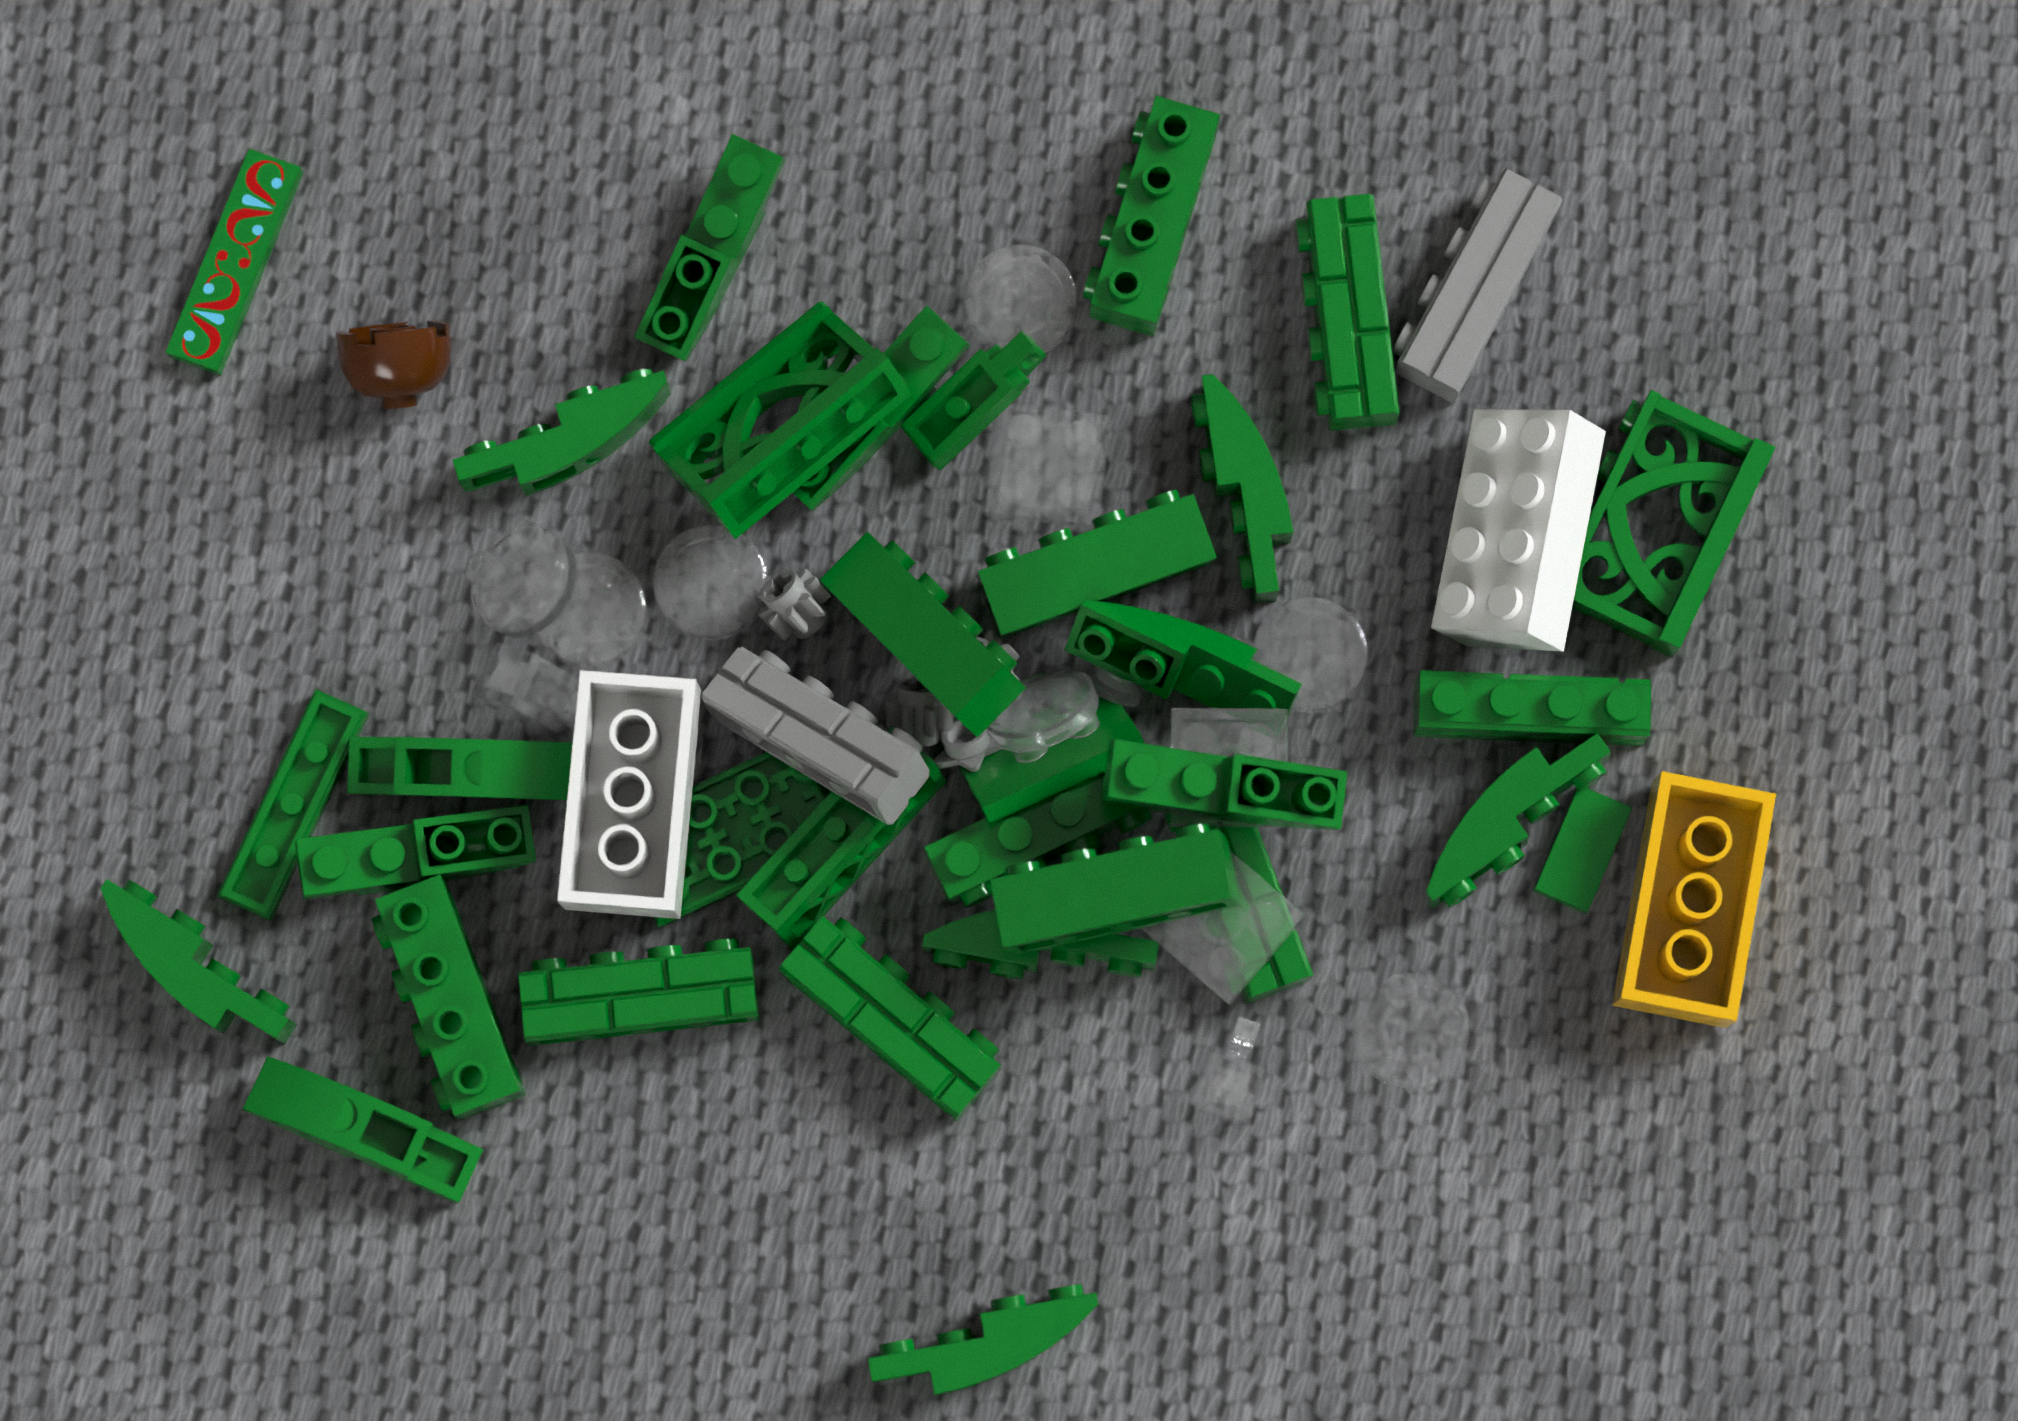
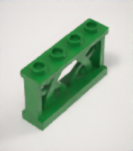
(773, 465)
(1728, 486)

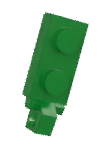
(972, 399)

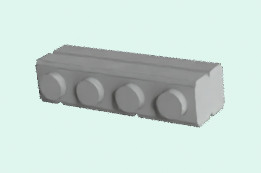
(1477, 285)
(816, 734)

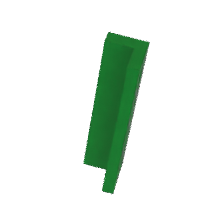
(821, 856)

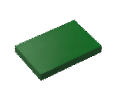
(1009, 786)

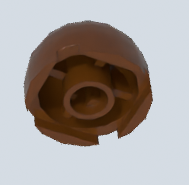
(395, 360)

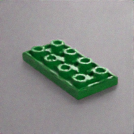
(739, 825)

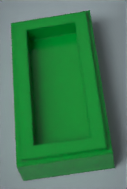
(1582, 849)

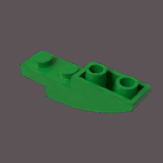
(711, 249)
(921, 358)
(590, 430)
(1243, 466)
(1177, 655)
(459, 767)
(1225, 787)
(1491, 828)
(410, 853)
(979, 940)
(174, 956)
(363, 1128)
(1011, 1338)

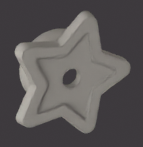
(964, 748)

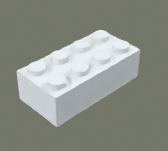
(1518, 529)
(629, 794)

